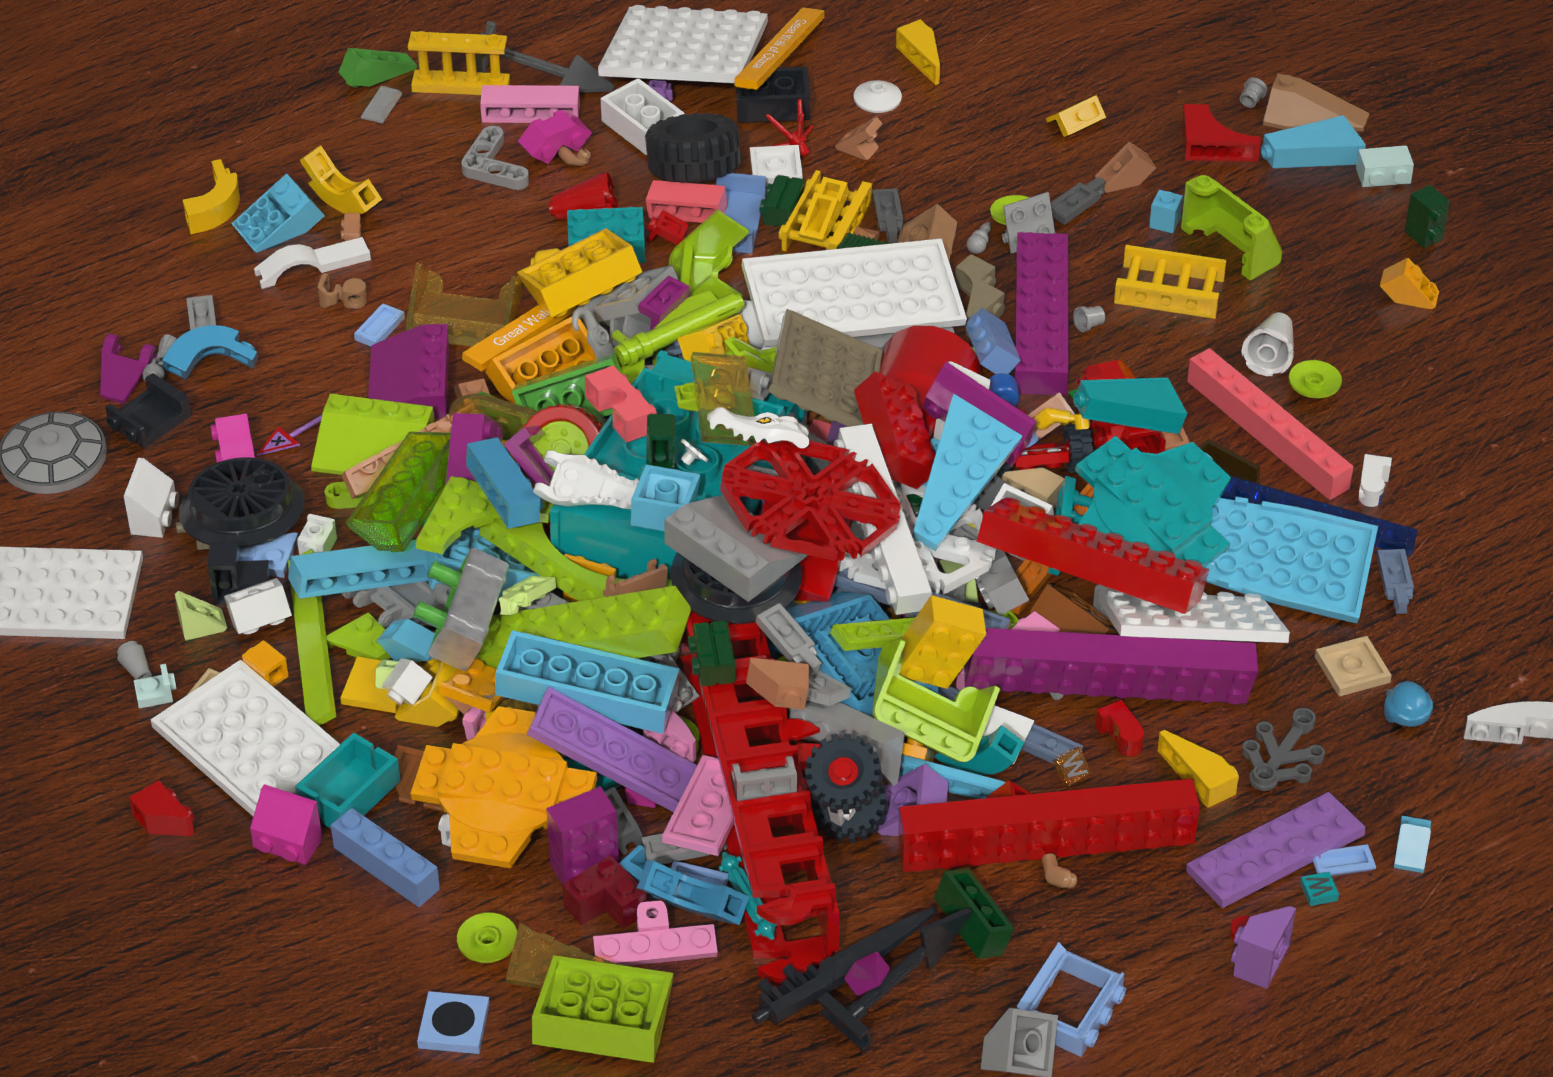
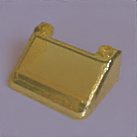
(467, 317)

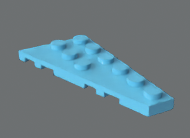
(966, 460)

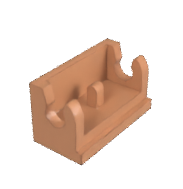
(651, 579)

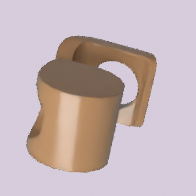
(352, 293)

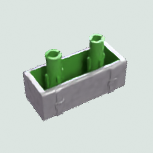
(468, 608)

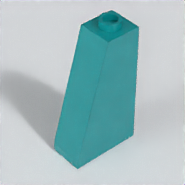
(1132, 402)

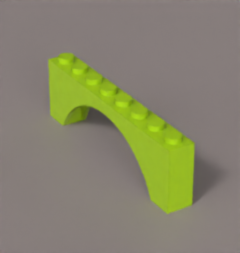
(534, 550)

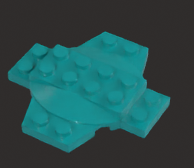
(1157, 498)

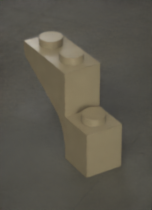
(978, 282)

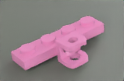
(656, 941)

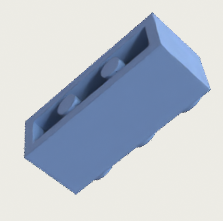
(992, 342)

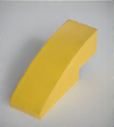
(824, 209)

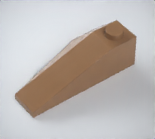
(1299, 103)

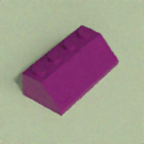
(954, 381)

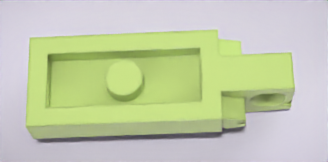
(525, 592)

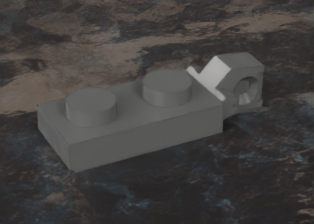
(1077, 200)
(888, 212)

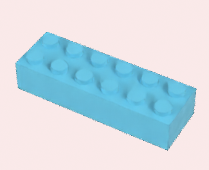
(608, 683)

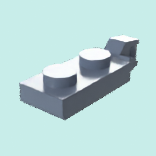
(1395, 577)

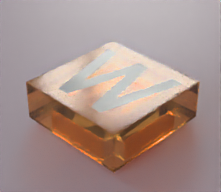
(1071, 766)

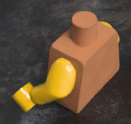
(1056, 413)

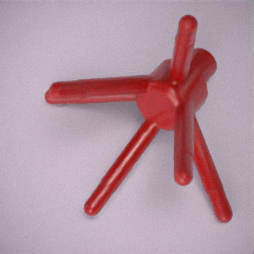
(797, 137)

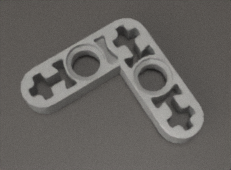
(511, 175)

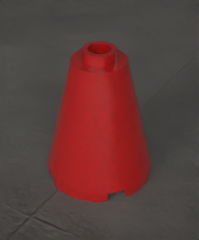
(589, 194)

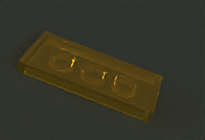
(721, 383)

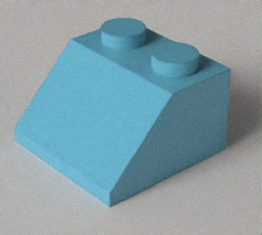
(661, 494)

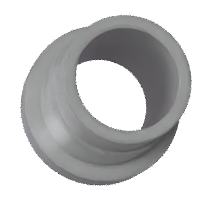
(1253, 91)
(1089, 317)

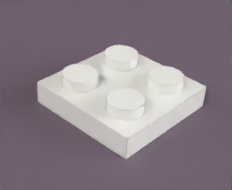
(776, 161)

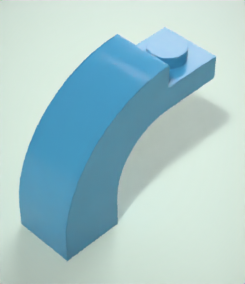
(203, 342)
(693, 894)

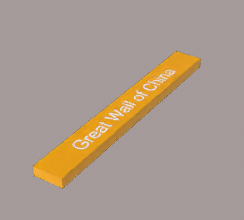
(779, 48)
(510, 336)

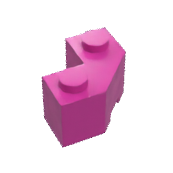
(546, 137)
(233, 437)

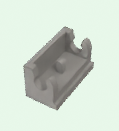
(764, 781)

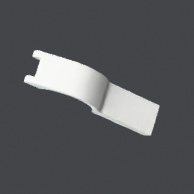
(323, 258)

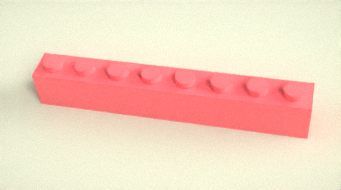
(1270, 424)

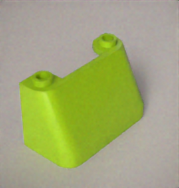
(1214, 208)

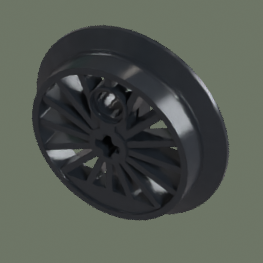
(261, 490)
(721, 603)

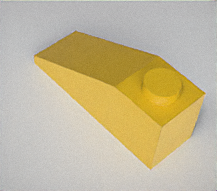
(919, 46)
(1210, 773)

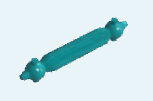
(741, 884)

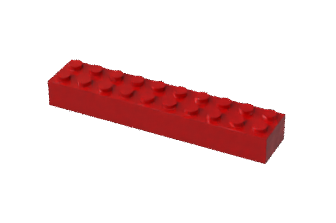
(1047, 823)

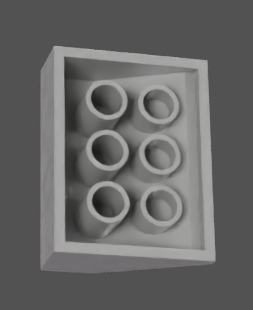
(717, 542)

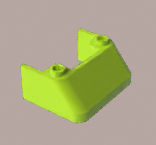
(706, 253)

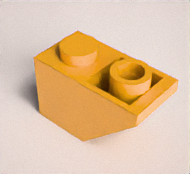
(1408, 285)

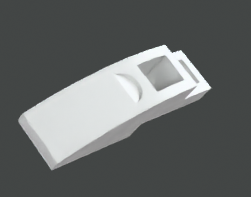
(1511, 722)

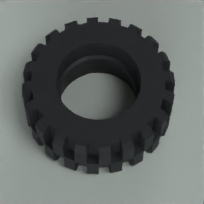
(693, 147)

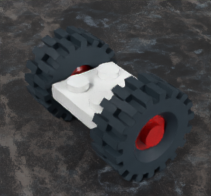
(846, 787)

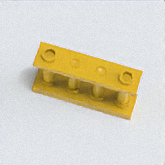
(454, 81)
(851, 214)
(1166, 297)

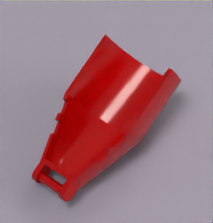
(918, 356)

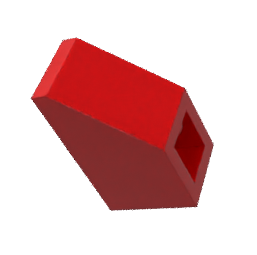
(161, 812)

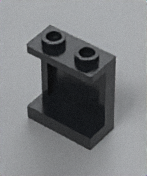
(150, 413)

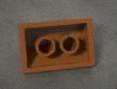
(1071, 612)

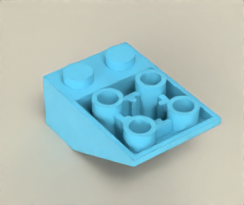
(278, 215)

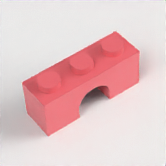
(612, 390)

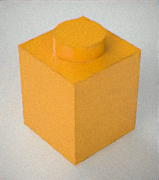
(267, 663)

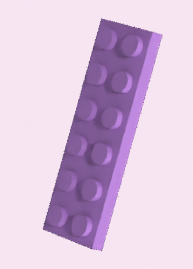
(611, 749)
(1275, 849)

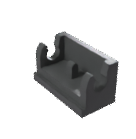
(627, 828)

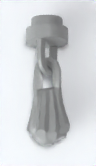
(157, 365)

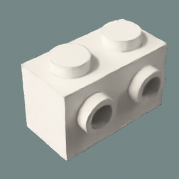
(258, 606)

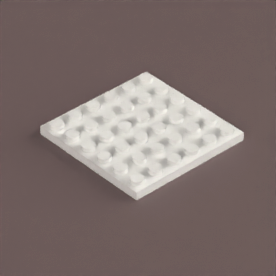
(683, 44)

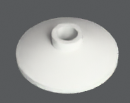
(877, 96)

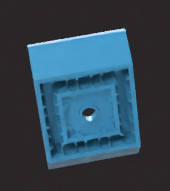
(852, 667)

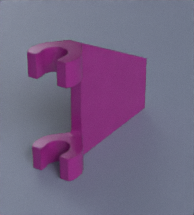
(121, 373)

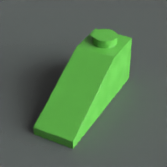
(371, 67)

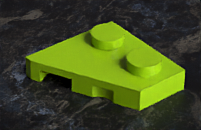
(360, 638)

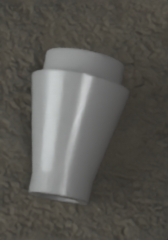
(133, 659)

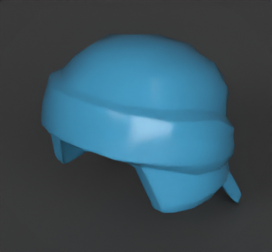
(1408, 704)

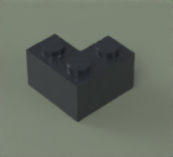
(231, 574)

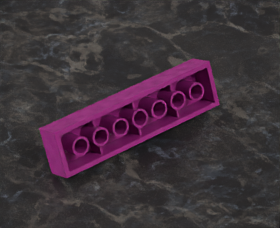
(1041, 313)

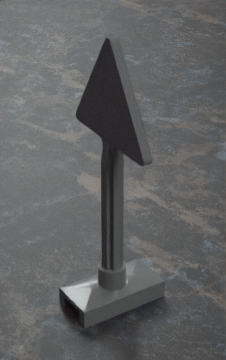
(578, 74)

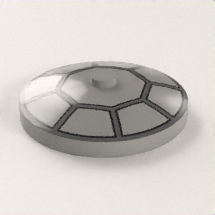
(52, 452)

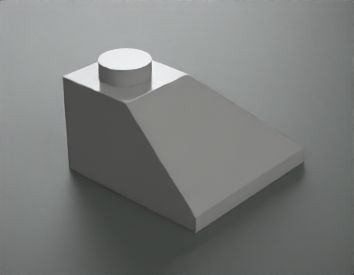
(1021, 1043)

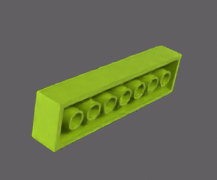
(618, 624)

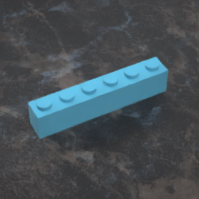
(355, 570)

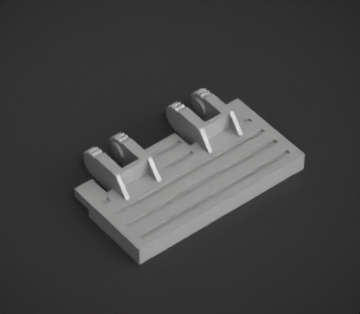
(396, 600)

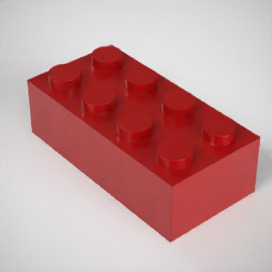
(898, 427)

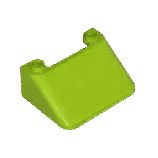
(927, 716)

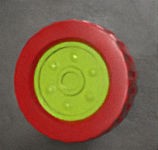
(566, 429)

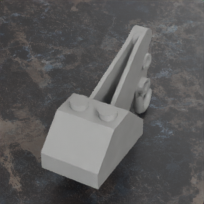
(621, 311)

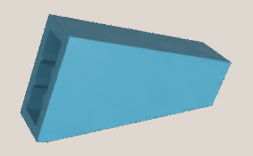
(1313, 144)

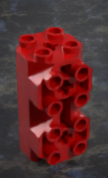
(1134, 437)

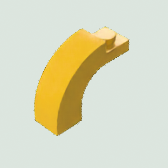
(335, 188)
(217, 205)

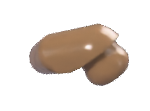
(1057, 875)

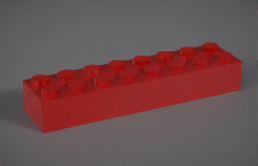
(1093, 555)

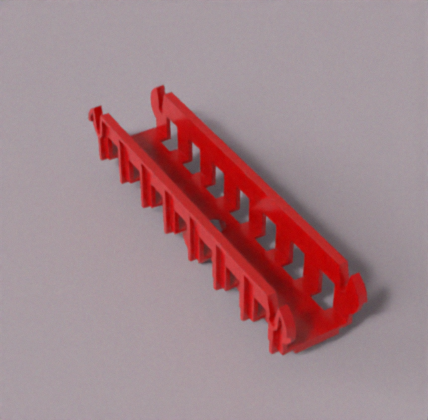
(725, 734)

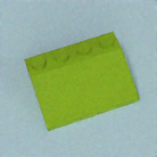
(363, 427)
(602, 1008)

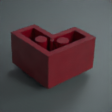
(602, 889)

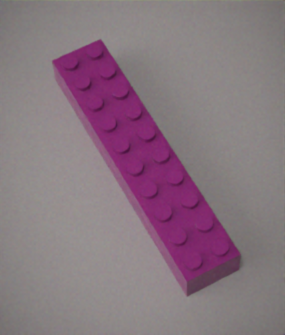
(1113, 666)

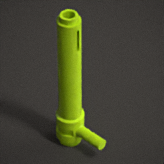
(644, 344)

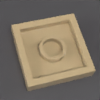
(1353, 666)

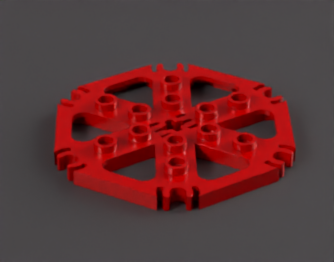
(823, 511)

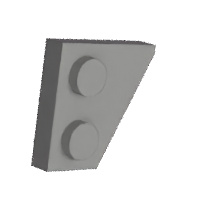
(826, 690)

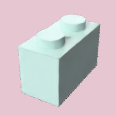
(1384, 166)

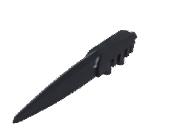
(804, 989)

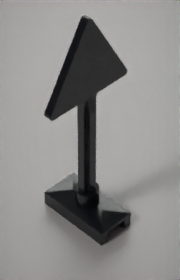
(934, 940)

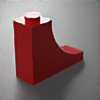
(1210, 141)

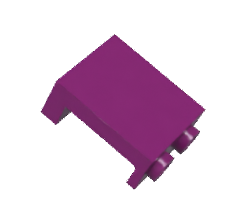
(663, 300)
(527, 455)

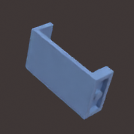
(743, 204)

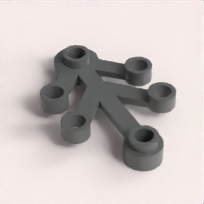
(1266, 775)

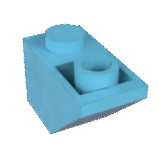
(407, 641)

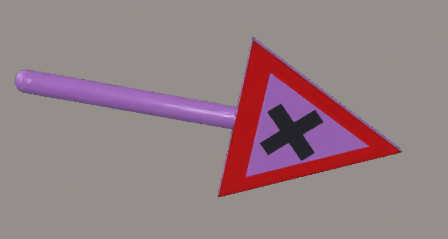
(282, 440)

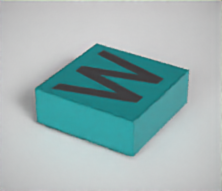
(1319, 888)

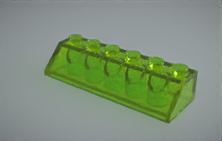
(403, 492)

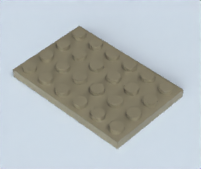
(821, 368)

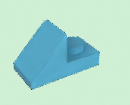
(1412, 844)

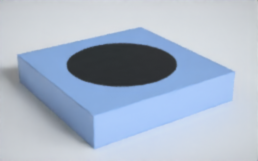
(453, 1022)

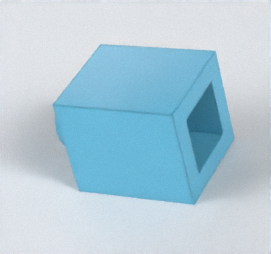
(1166, 211)

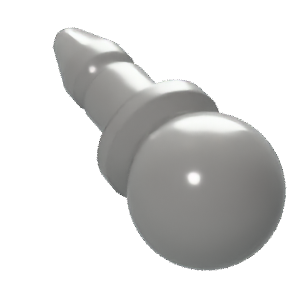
(978, 240)

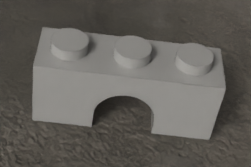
(1001, 585)

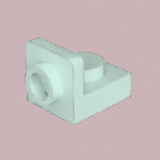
(155, 689)

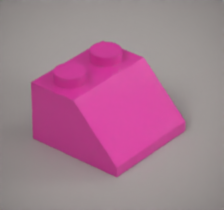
(286, 825)

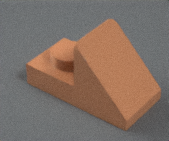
(860, 140)

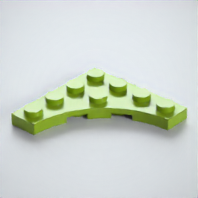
(458, 508)

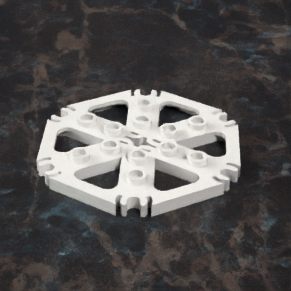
(956, 549)

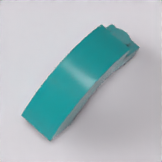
(993, 754)

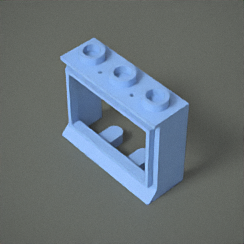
(1067, 1037)

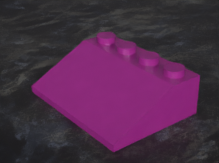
(412, 368)

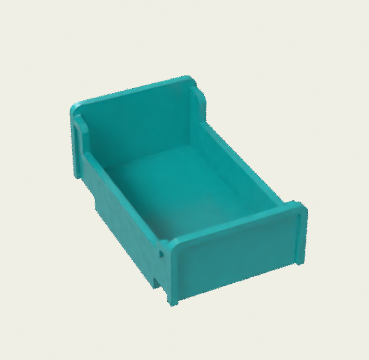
(606, 531)

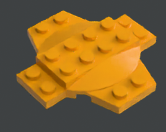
(497, 787)

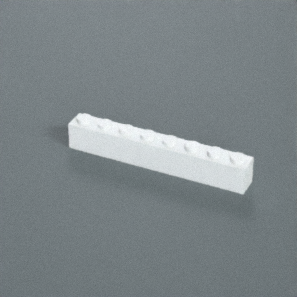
(896, 554)

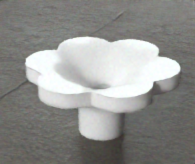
(692, 453)

